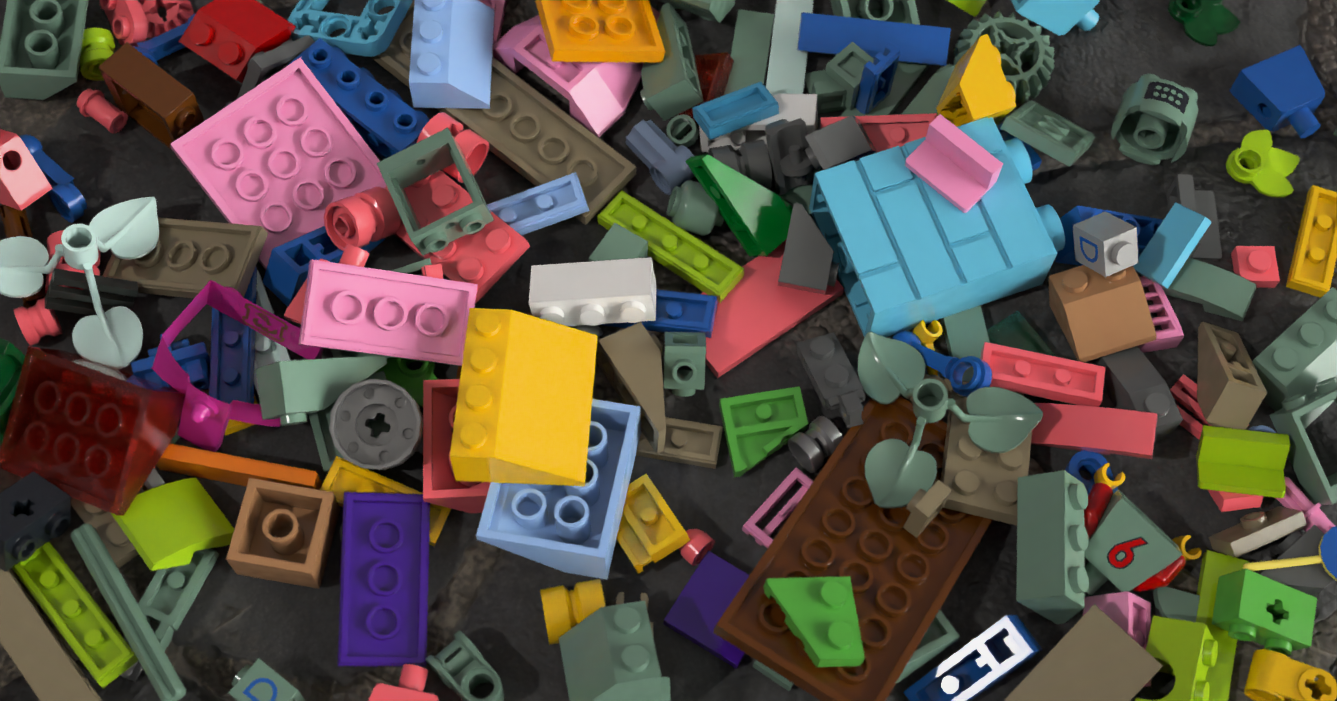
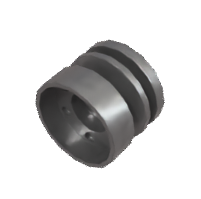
(366, 402)

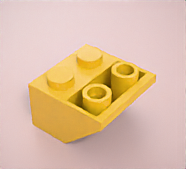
(977, 87)

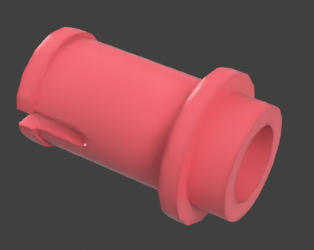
(94, 104)

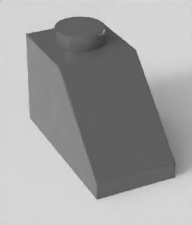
(806, 256)

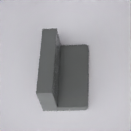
(1204, 203)

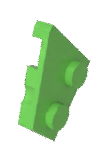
(822, 616)

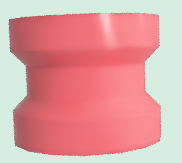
(37, 322)

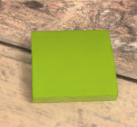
(173, 523)

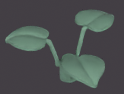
(892, 468)

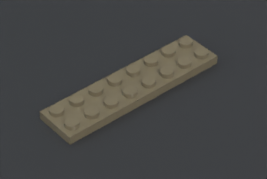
(528, 130)

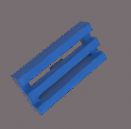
(877, 77)

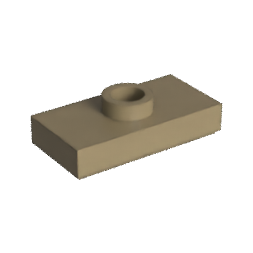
(1257, 530)

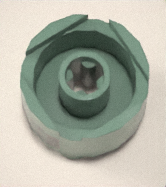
(1155, 120)

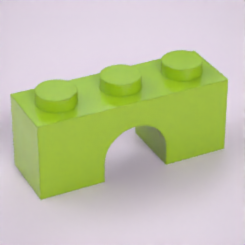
(1185, 652)

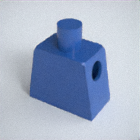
(1281, 92)

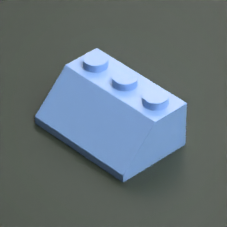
(451, 54)

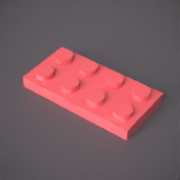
(471, 258)

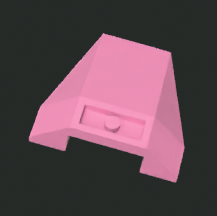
(595, 90)

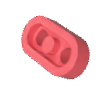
(127, 20)

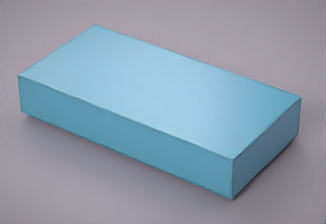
(1171, 245)

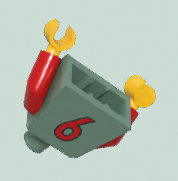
(1127, 543)

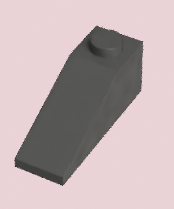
(1139, 387)

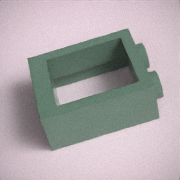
(420, 162)
(1301, 452)

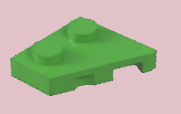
(761, 425)

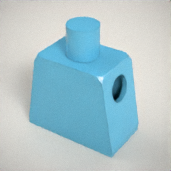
(1059, 15)

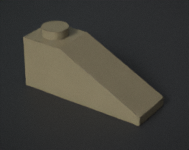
(634, 369)
(1226, 379)

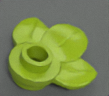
(1265, 165)

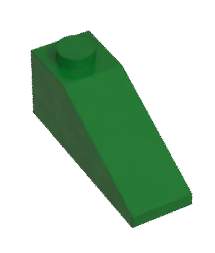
(750, 210)

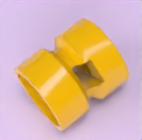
(568, 608)

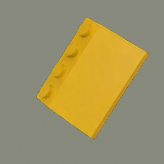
(523, 400)

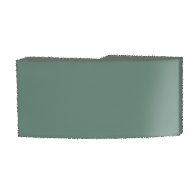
(1214, 287)

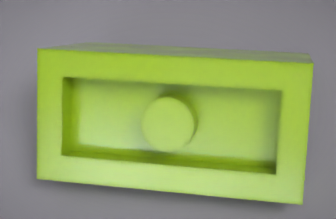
(1242, 461)

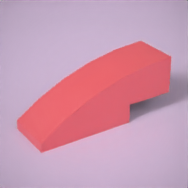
(1096, 429)

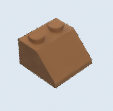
(1100, 312)

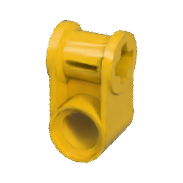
(1280, 678)

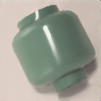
(693, 209)

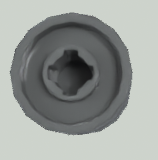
(750, 160)

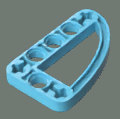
(360, 31)

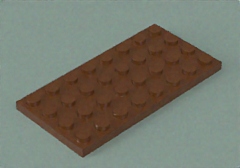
(844, 533)

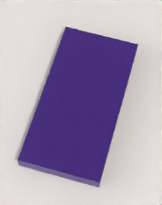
(384, 580)

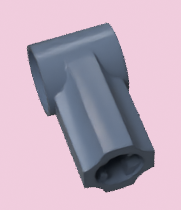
(660, 155)

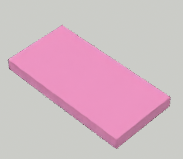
(386, 313)

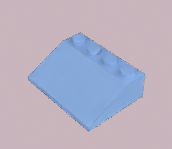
(565, 524)

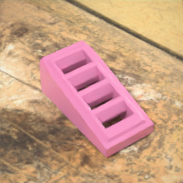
(1171, 331)

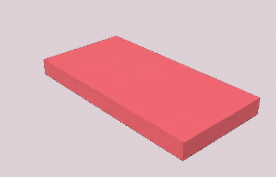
(759, 312)

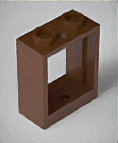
(150, 95)

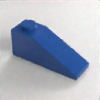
(290, 262)
(978, 664)

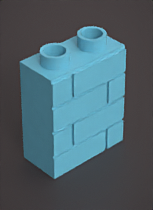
(917, 255)

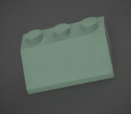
(41, 47)
(1302, 357)
(1051, 545)

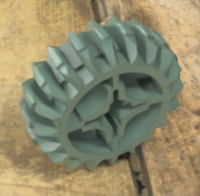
(1016, 45)

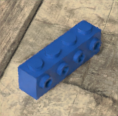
(373, 110)

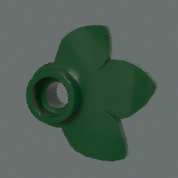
(1203, 19)

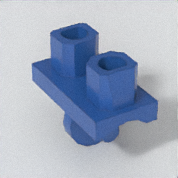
(192, 358)

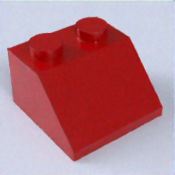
(233, 32)

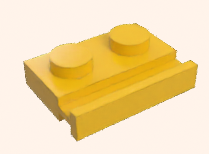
(648, 525)

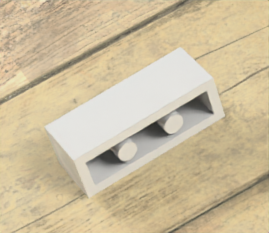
(594, 292)

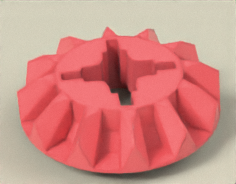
(177, 14)

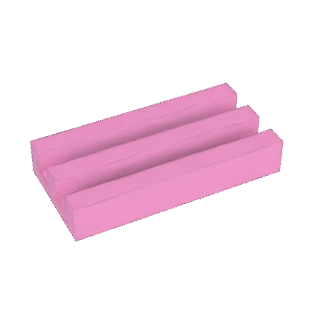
(763, 537)

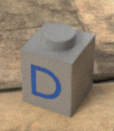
(1105, 244)

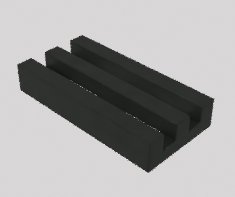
(80, 300)

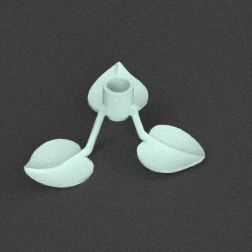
(130, 233)

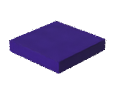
(703, 604)

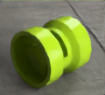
(96, 48)

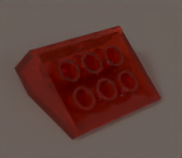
(88, 427)

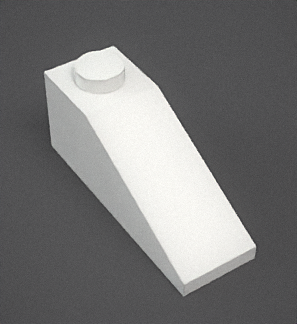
(790, 108)

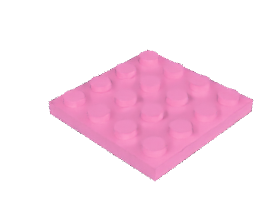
(279, 157)

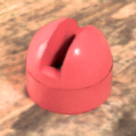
(698, 546)

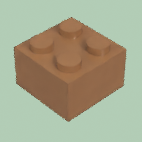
(283, 533)

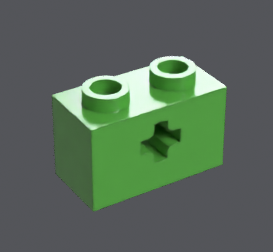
(1264, 611)

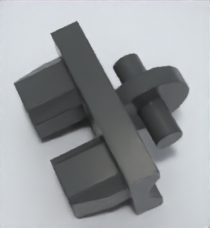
(787, 154)

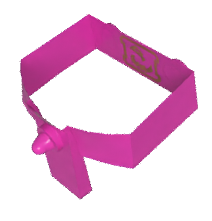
(202, 416)

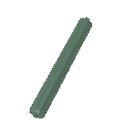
(128, 614)

